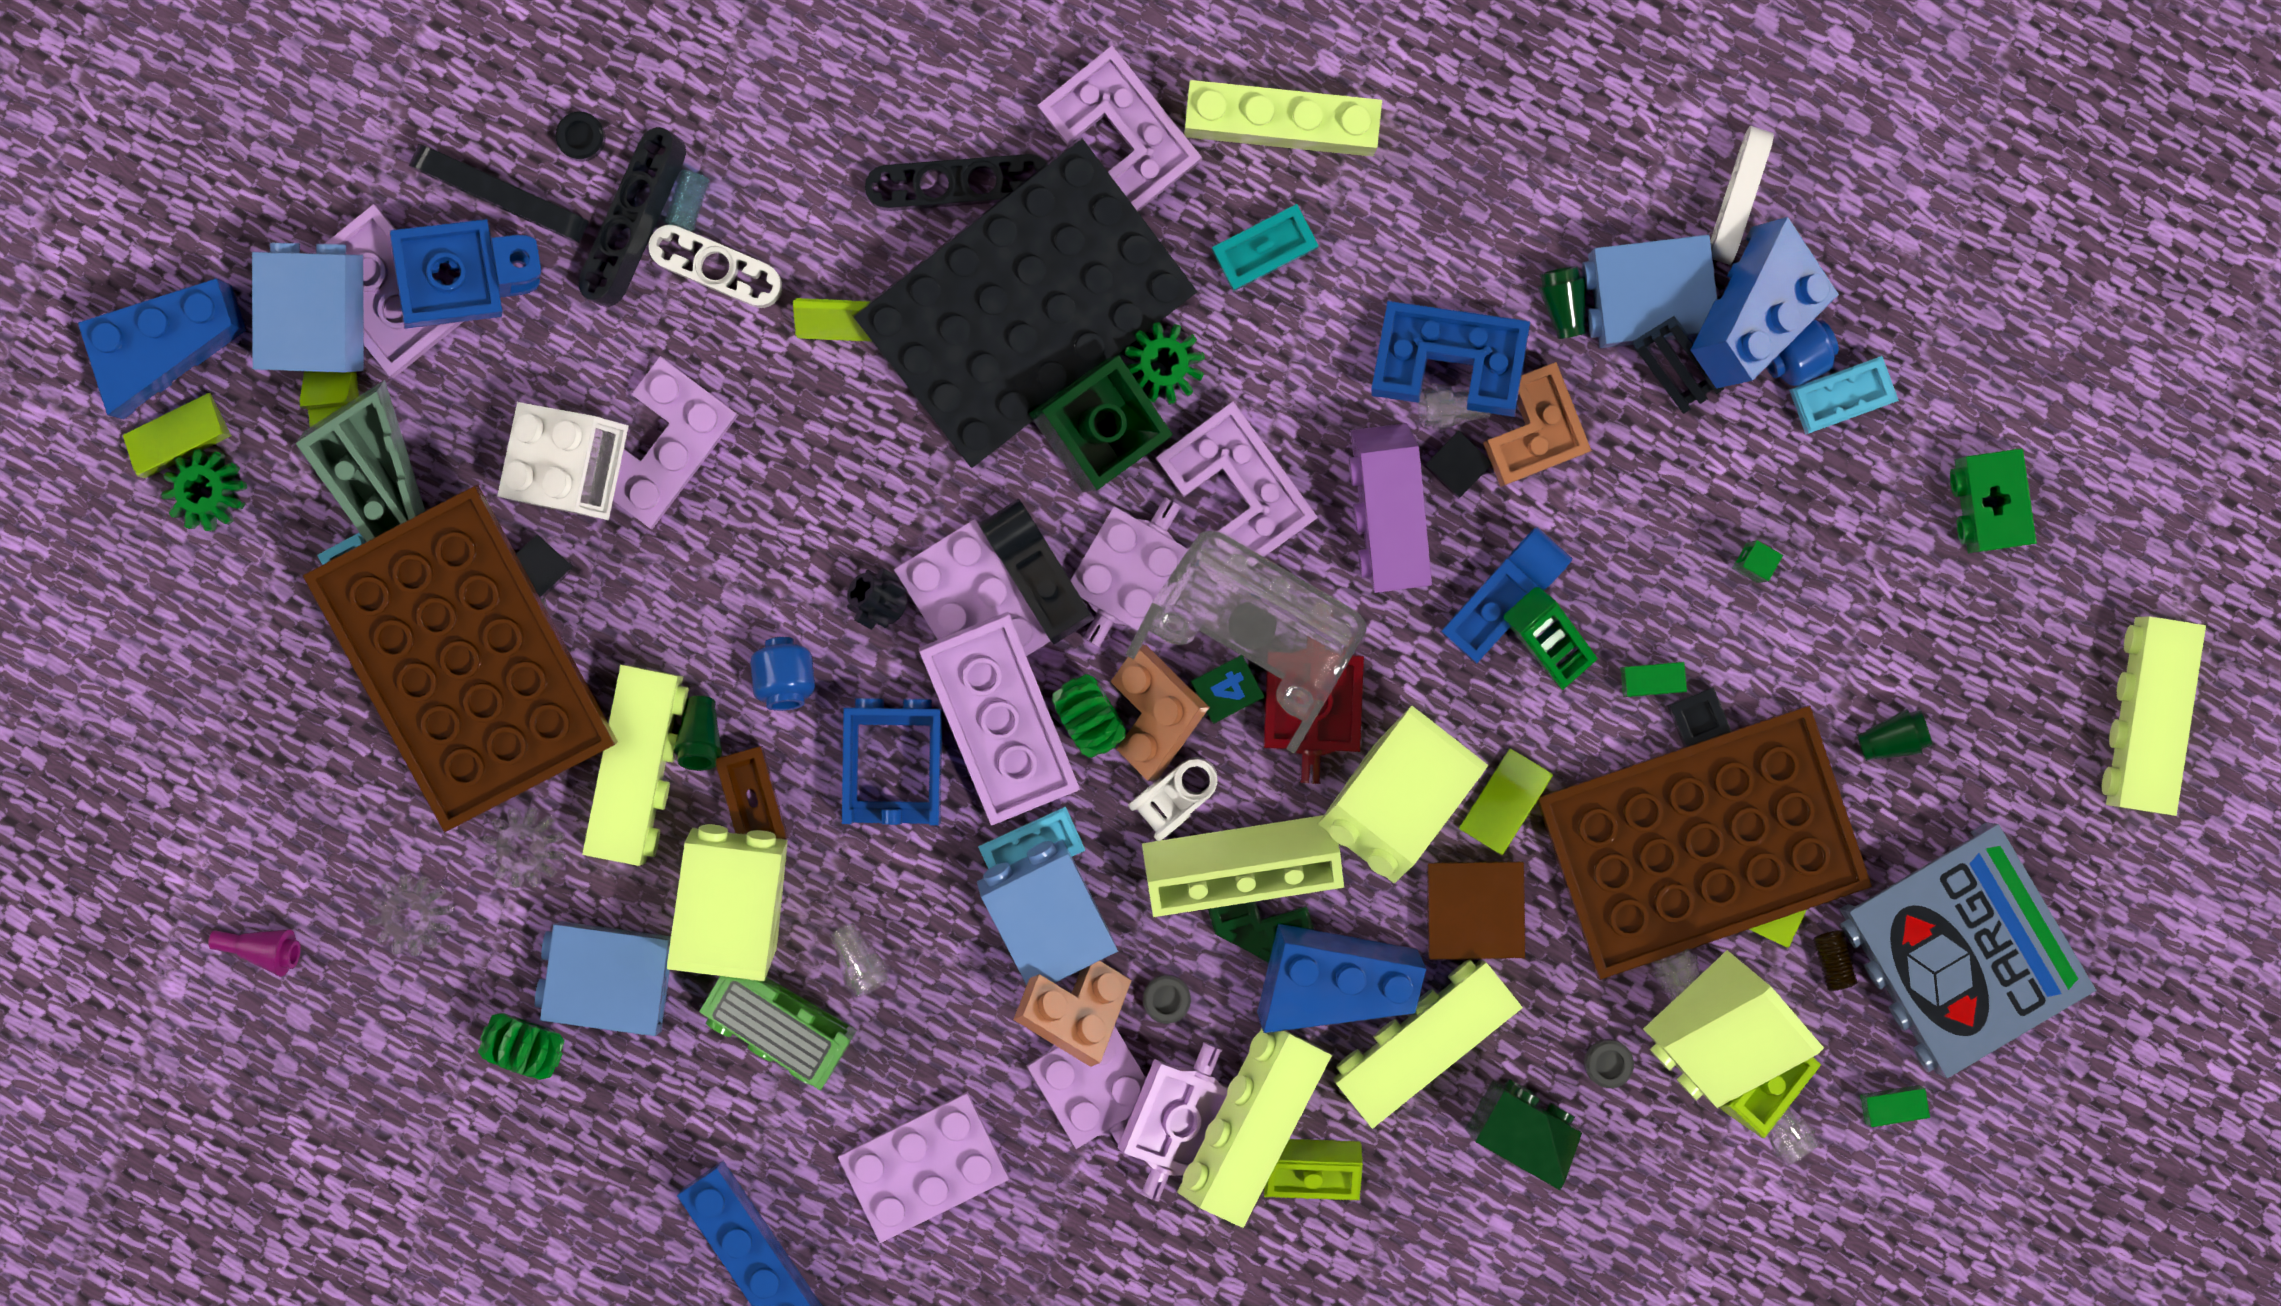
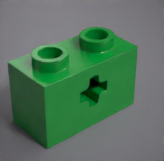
(1998, 476)

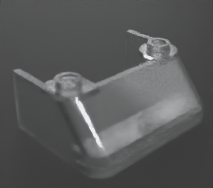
(1259, 615)

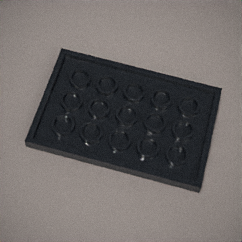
(1025, 302)

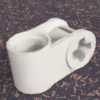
(1173, 798)

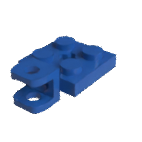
(483, 266)

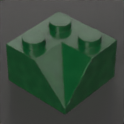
(1101, 424)
(1524, 1132)

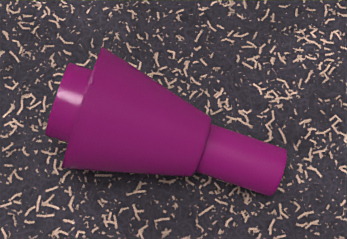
(270, 950)

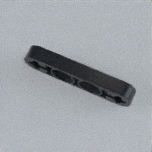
(958, 176)
(498, 193)
(625, 214)

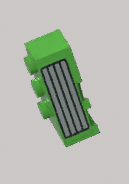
(779, 1026)

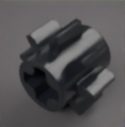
(876, 598)

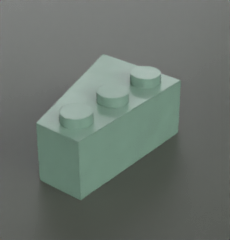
(365, 463)

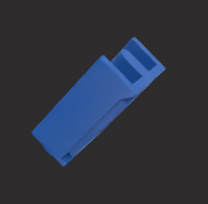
(872, 712)

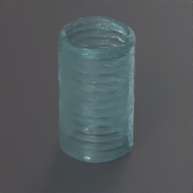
(683, 199)

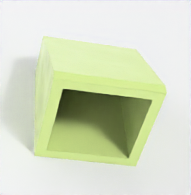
(1402, 794)
(728, 903)
(1729, 1033)

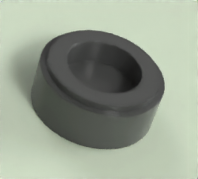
(1166, 999)
(1609, 1063)

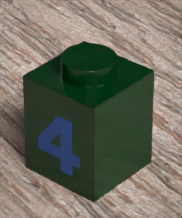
(1227, 689)

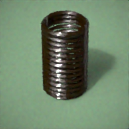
(1837, 961)

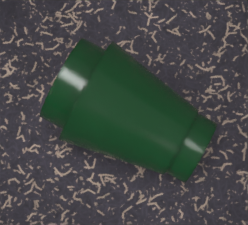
(1565, 300)
(698, 736)
(1896, 737)

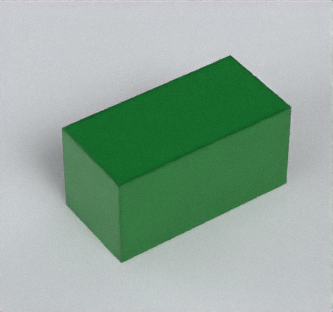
(1757, 561)
(1653, 679)
(1895, 1106)

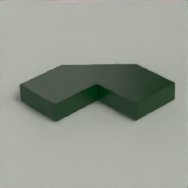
(1244, 927)

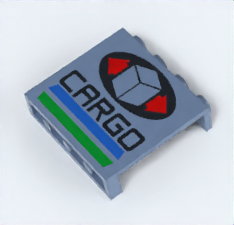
(1967, 952)

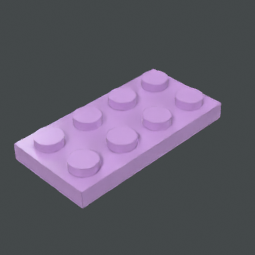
(999, 718)

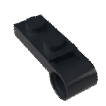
(1036, 571)

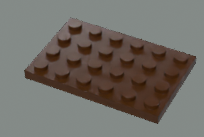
(460, 658)
(1703, 842)

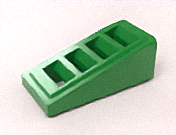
(1533, 616)

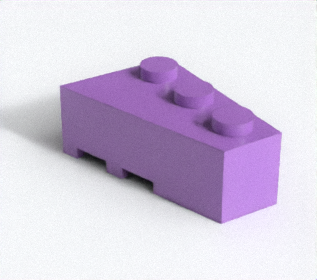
(1390, 508)

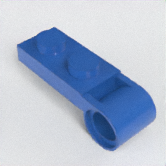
(1481, 619)

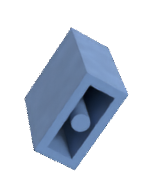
(1648, 284)
(307, 309)
(1046, 913)
(604, 978)

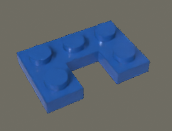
(1486, 342)

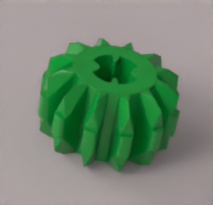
(1178, 371)
(204, 509)
(1088, 716)
(521, 1046)

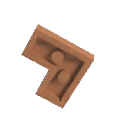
(1550, 430)
(1167, 710)
(1075, 1020)

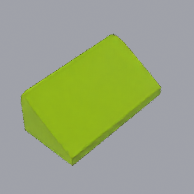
(828, 319)
(175, 435)
(1505, 801)
(1767, 1103)
(1317, 1170)

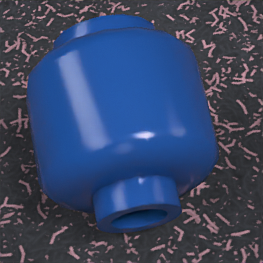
(1807, 355)
(782, 674)

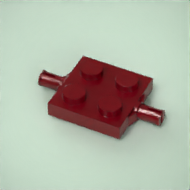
(1333, 729)

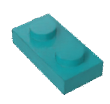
(1265, 247)

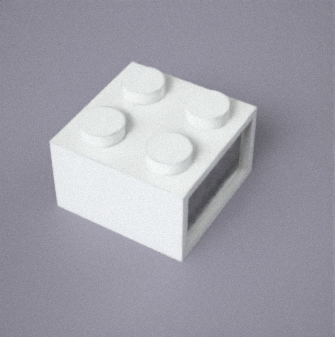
(563, 460)

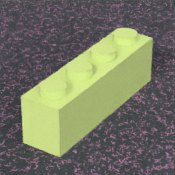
(1282, 118)
(2154, 715)
(633, 769)
(1241, 866)
(1426, 1042)
(1253, 1125)

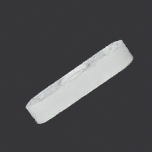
(1740, 194)
(678, 263)

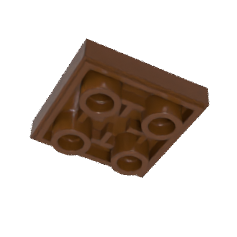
(1475, 910)

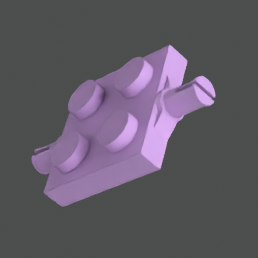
(1127, 568)
(1090, 1098)
(1173, 1117)

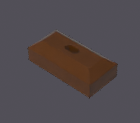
(745, 772)

